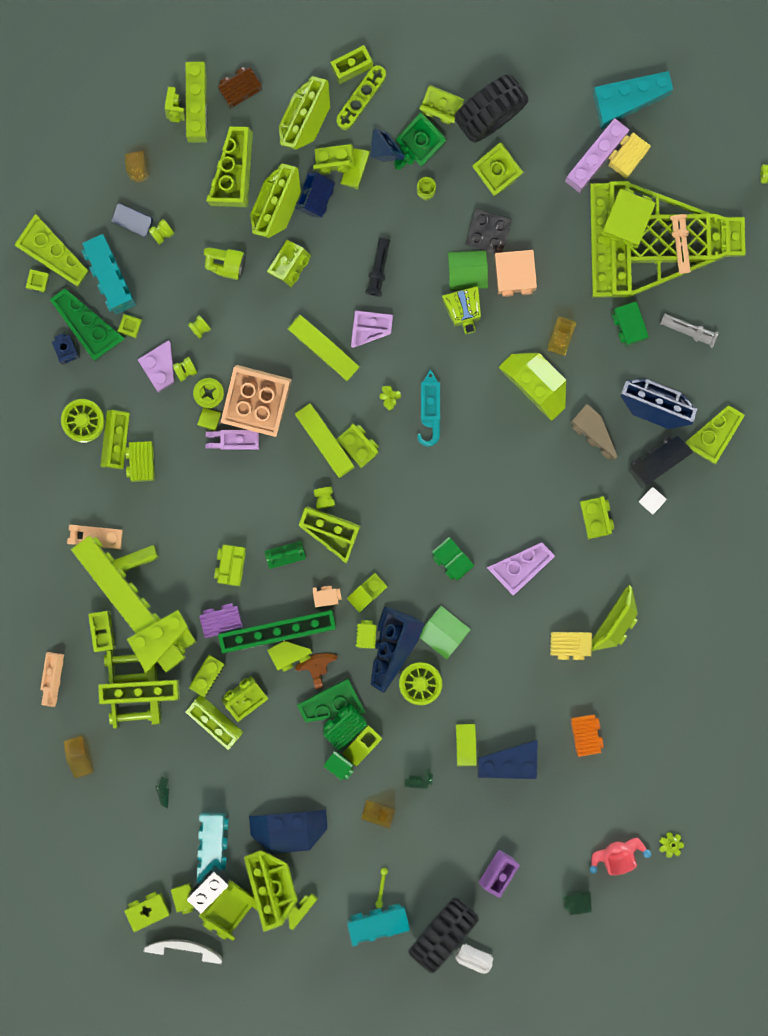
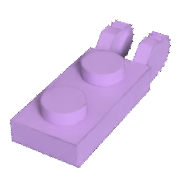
(234, 440)

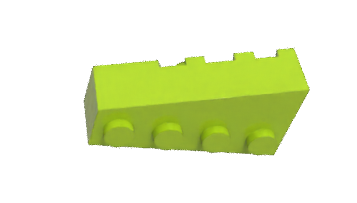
(233, 170)

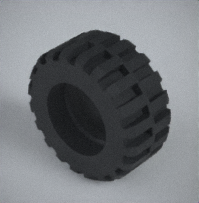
(491, 108)
(443, 935)

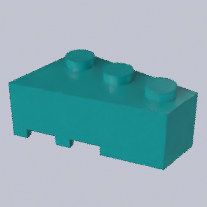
(377, 924)

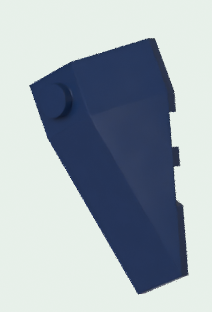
(396, 641)

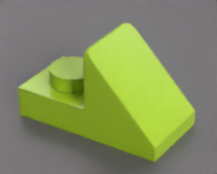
(367, 592)
(298, 913)

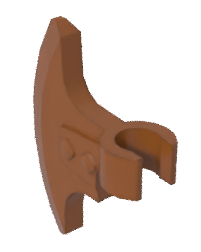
(317, 666)

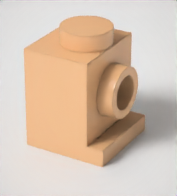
(326, 596)

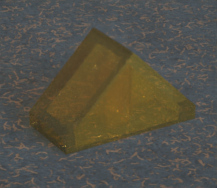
(78, 757)
(378, 814)

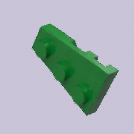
(329, 702)

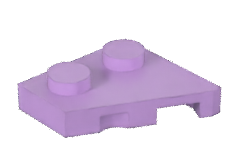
(370, 326)
(159, 366)

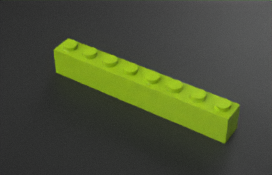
(122, 594)

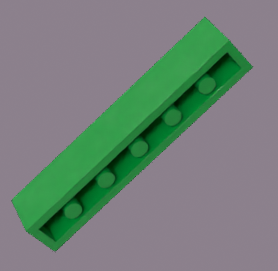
(277, 632)

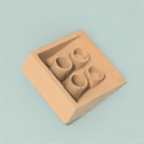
(256, 400)

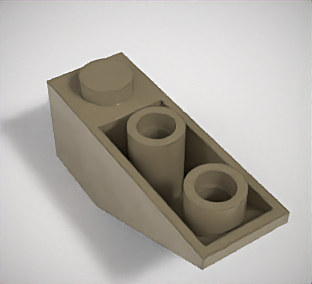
(592, 426)

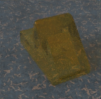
(561, 335)

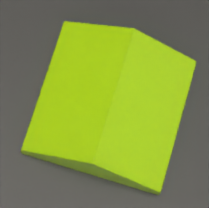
(498, 169)

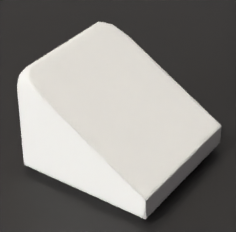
(652, 500)

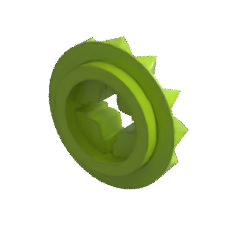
(210, 384)

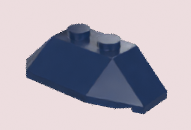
(658, 404)
(288, 830)

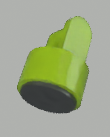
(233, 262)

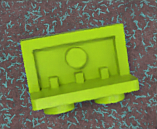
(441, 104)

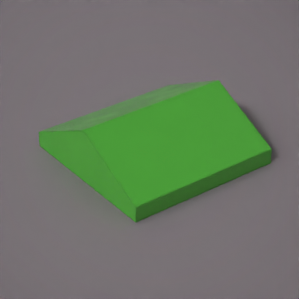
(444, 632)

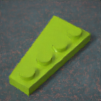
(47, 249)

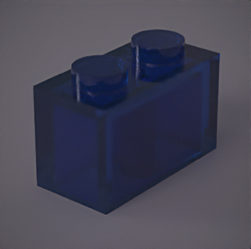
(315, 195)

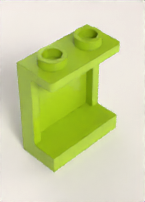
(628, 218)
(228, 910)

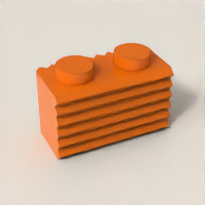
(586, 735)

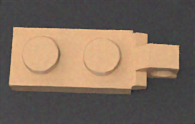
(51, 678)

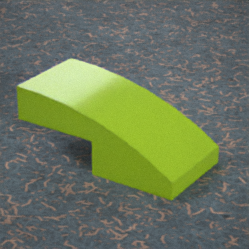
(466, 745)

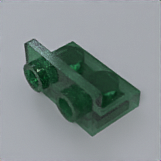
(416, 782)

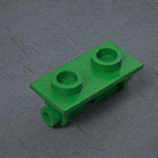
(285, 555)

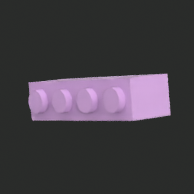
(597, 155)

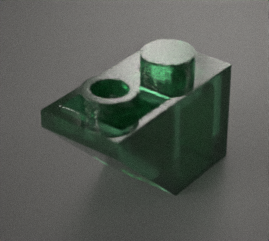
(577, 902)

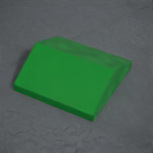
(421, 139)

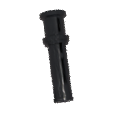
(377, 275)

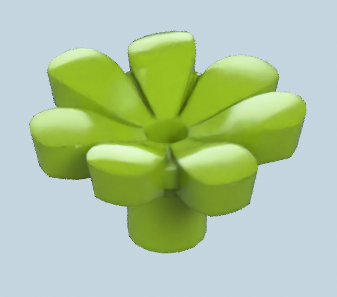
(389, 397)
(667, 845)

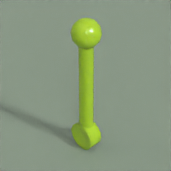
(384, 871)

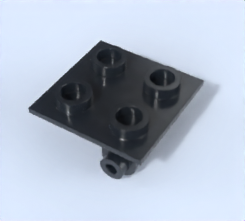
(488, 231)

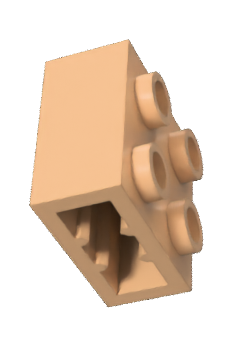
(515, 272)

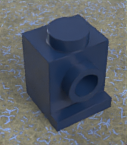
(67, 355)

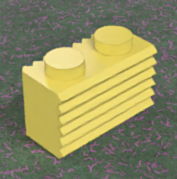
(629, 155)
(571, 644)

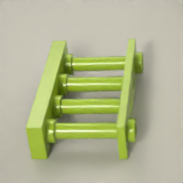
(152, 714)

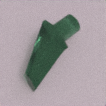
(163, 792)

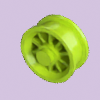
(82, 420)
(420, 683)

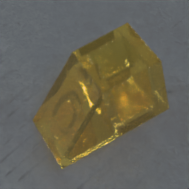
(136, 166)

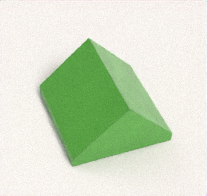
(468, 270)

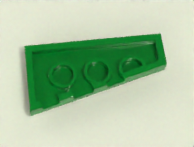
(90, 330)

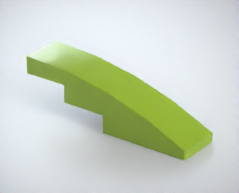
(323, 347)
(324, 440)

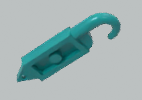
(430, 408)

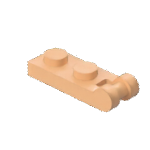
(108, 537)

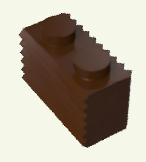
(239, 87)

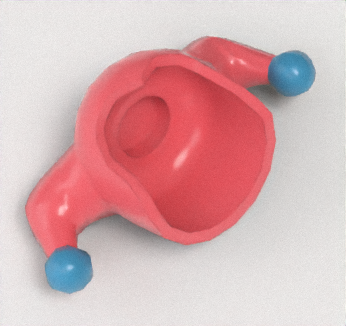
(619, 857)

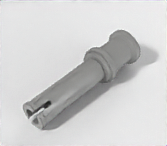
(698, 333)

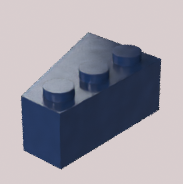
(510, 763)

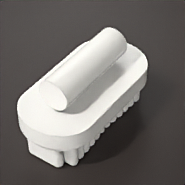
(474, 959)

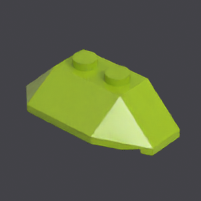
(305, 114)
(276, 201)
(537, 381)
(617, 622)
(271, 888)

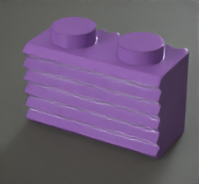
(220, 621)
(499, 873)

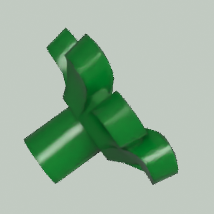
(407, 159)

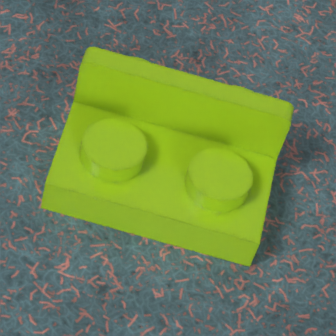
(172, 109)
(333, 159)
(289, 263)
(358, 445)
(596, 517)
(244, 698)

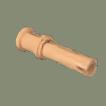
(684, 267)

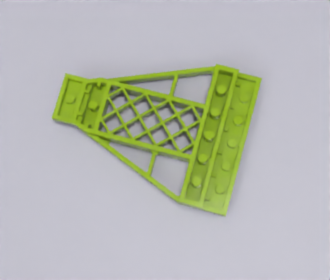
(613, 259)

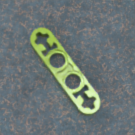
(362, 98)

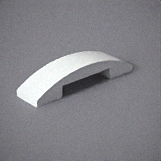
(209, 954)

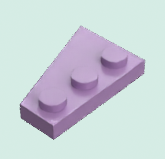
(522, 567)

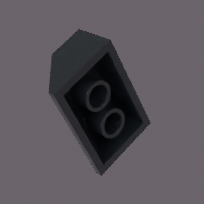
(659, 460)

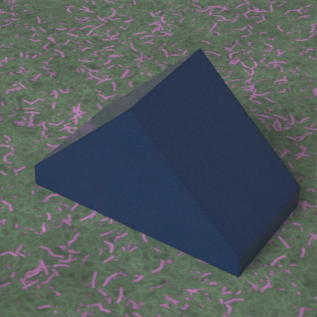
(384, 148)

